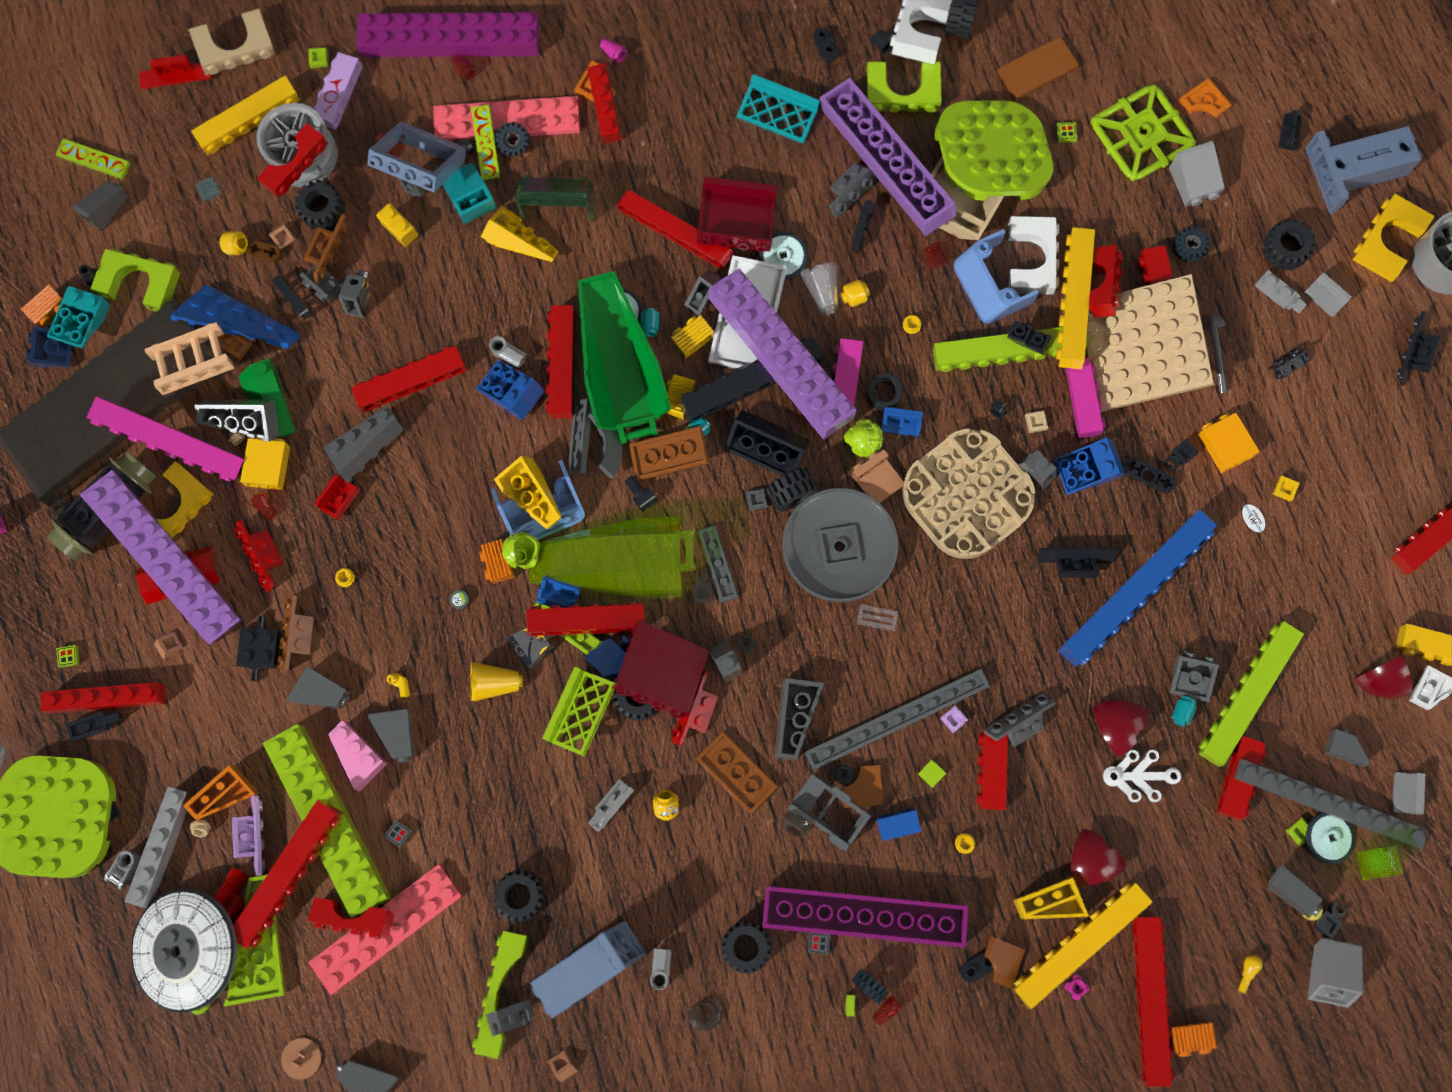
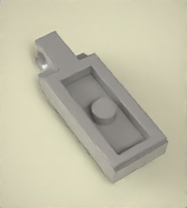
(1280, 292)
(610, 804)

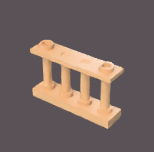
(193, 374)

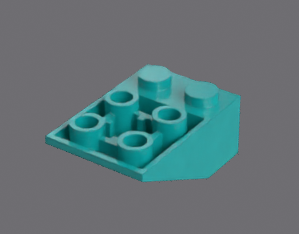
(469, 193)
(78, 317)

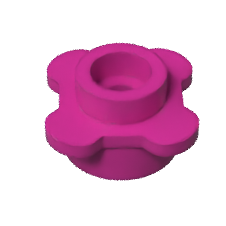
(1083, 988)

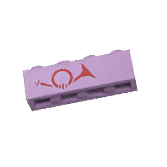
(337, 89)

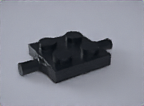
(258, 648)

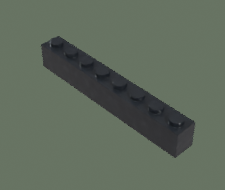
(735, 387)

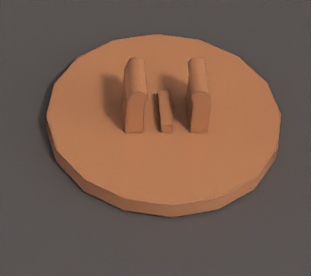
(301, 1058)

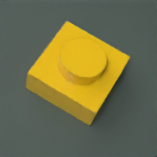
(1286, 488)

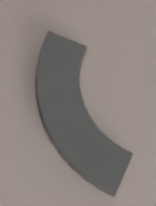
(611, 451)

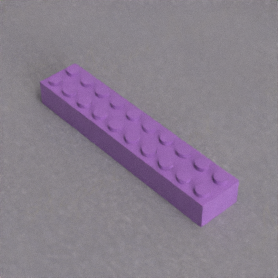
(888, 157)
(781, 353)
(161, 557)

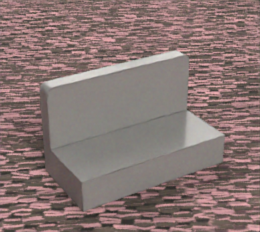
(1328, 294)
(1408, 793)

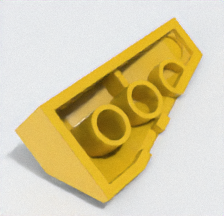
(527, 487)

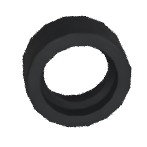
(884, 377)

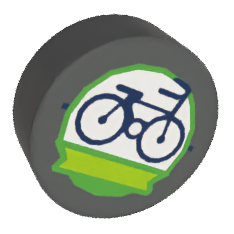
(459, 600)

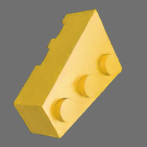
(1053, 901)

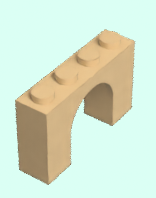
(215, 59)

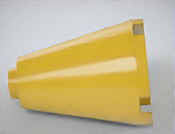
(492, 681)

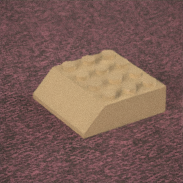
(971, 214)

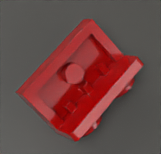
(336, 497)

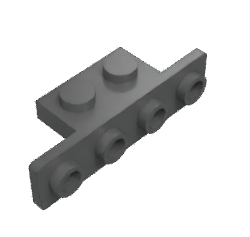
(851, 188)
(1021, 722)

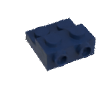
(47, 351)

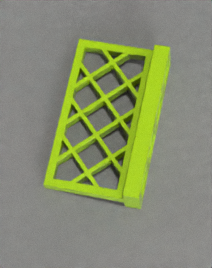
(568, 706)

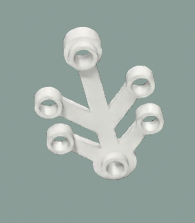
(1139, 776)

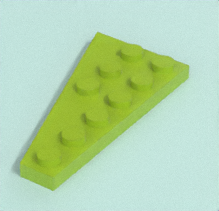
(257, 969)

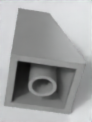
(1197, 174)
(1336, 973)

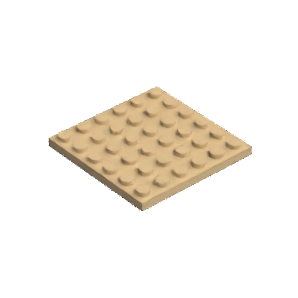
(1150, 345)

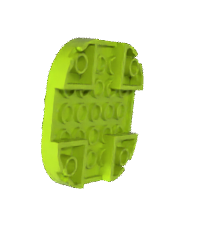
(994, 149)
(54, 816)

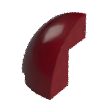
(1388, 680)
(1121, 723)
(1094, 860)

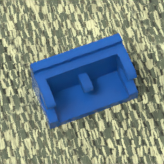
(901, 421)
(557, 593)
(898, 824)

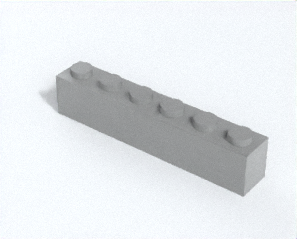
(158, 848)

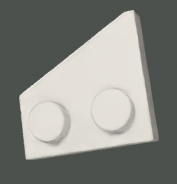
(1431, 688)

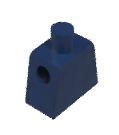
(608, 657)

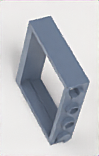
(422, 140)

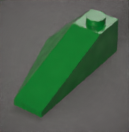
(262, 382)

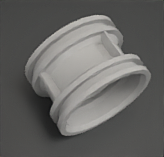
(277, 138)

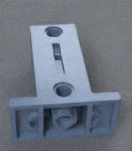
(1360, 162)
(587, 969)

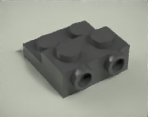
(1193, 676)

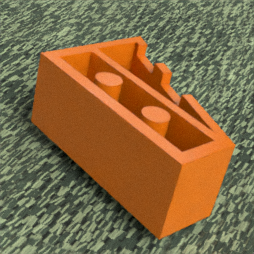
(220, 793)

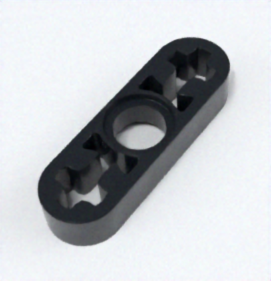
(291, 297)
(1163, 476)

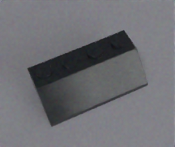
(766, 444)

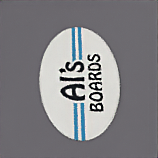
(1253, 518)

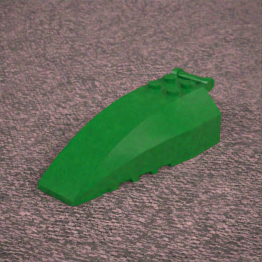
(619, 363)

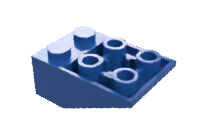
(511, 389)
(1089, 466)

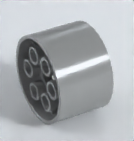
(1430, 261)

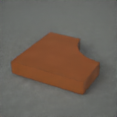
(866, 788)
(1005, 961)

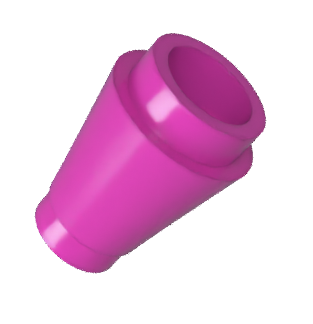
(613, 50)

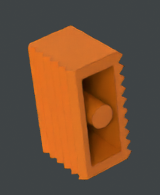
(43, 306)
(497, 567)
(1193, 1038)

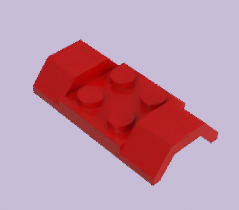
(201, 558)

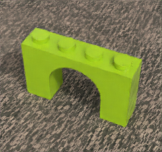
(924, 99)
(117, 265)

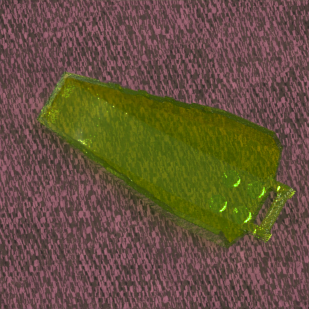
(620, 558)

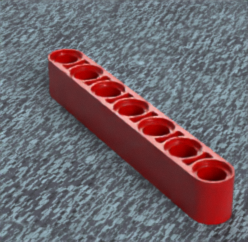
(672, 228)

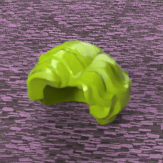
(864, 438)
(521, 550)

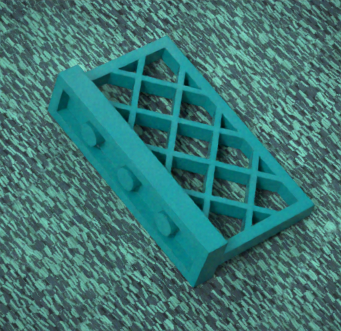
(789, 97)

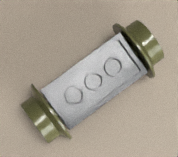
(79, 526)

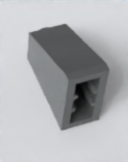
(101, 204)
(725, 660)
(318, 691)
(396, 733)
(1295, 892)
(363, 1077)

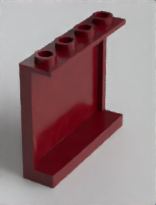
(736, 214)
(661, 670)

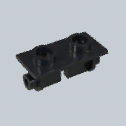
(1290, 130)
(1283, 365)

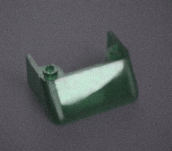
(556, 193)

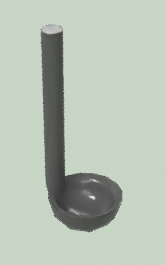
(1213, 322)

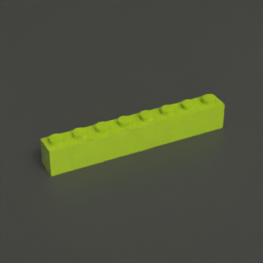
(989, 350)
(1251, 693)

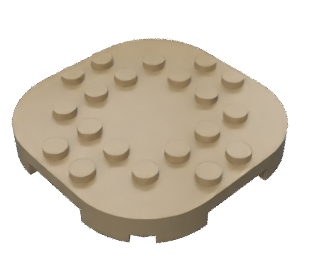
(962, 517)

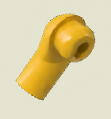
(400, 682)

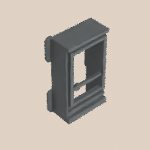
(807, 797)

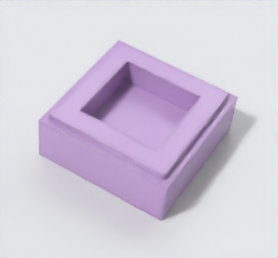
(954, 719)

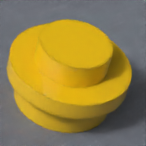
(912, 324)
(345, 577)
(965, 843)

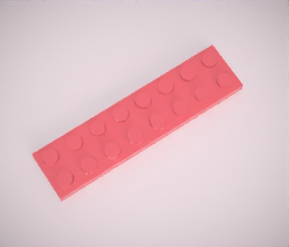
(538, 116)
(412, 911)

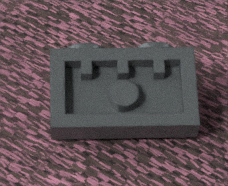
(327, 287)

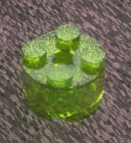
(1379, 863)

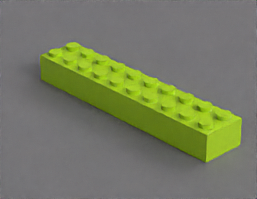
(345, 852)

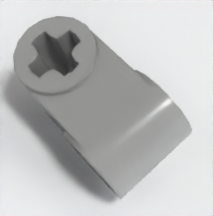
(120, 872)

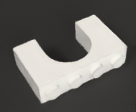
(911, 43)
(1043, 233)

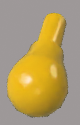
(1252, 966)

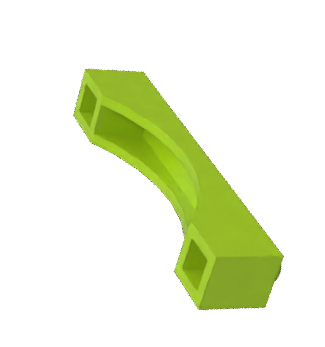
(511, 949)

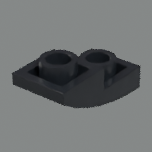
(1029, 338)

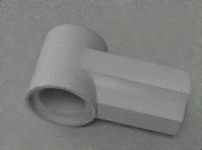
(508, 352)
(661, 966)

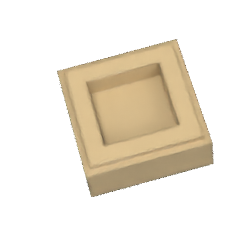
(1036, 421)

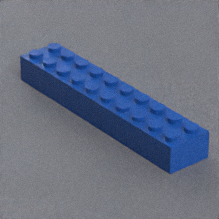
(1141, 585)

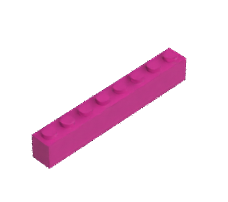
(165, 437)

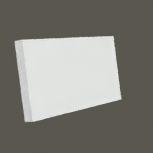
(727, 346)

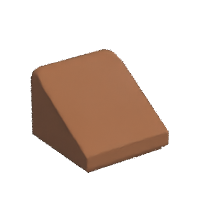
(281, 236)
(168, 645)
(562, 1066)

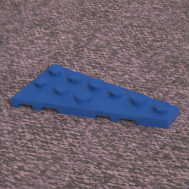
(233, 317)

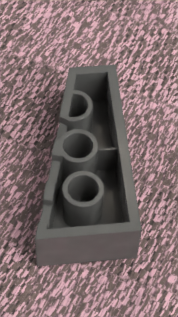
(244, 416)
(362, 443)
(795, 714)

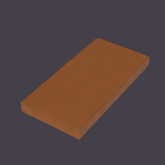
(1038, 68)
(669, 453)
(736, 772)

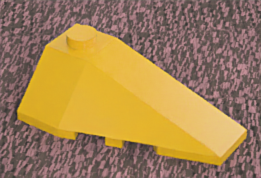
(508, 232)

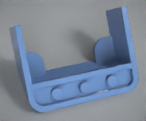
(980, 286)
(566, 499)

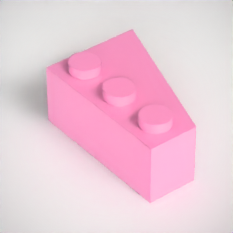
(356, 755)

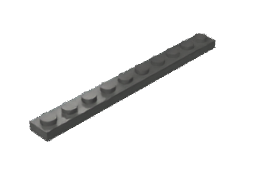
(897, 719)
(1331, 804)

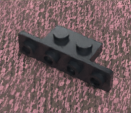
(1420, 352)
(1076, 561)

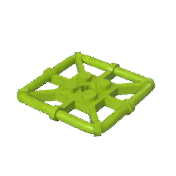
(1131, 131)

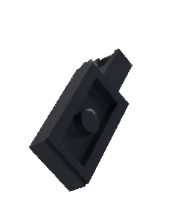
(92, 725)

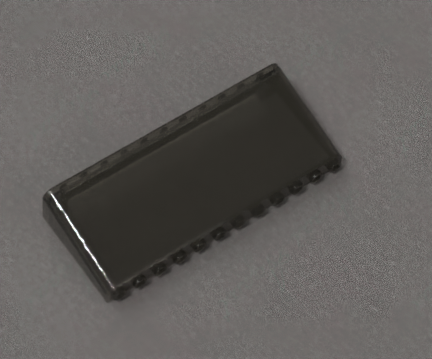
(55, 438)

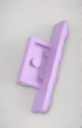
(247, 836)

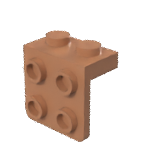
(877, 477)

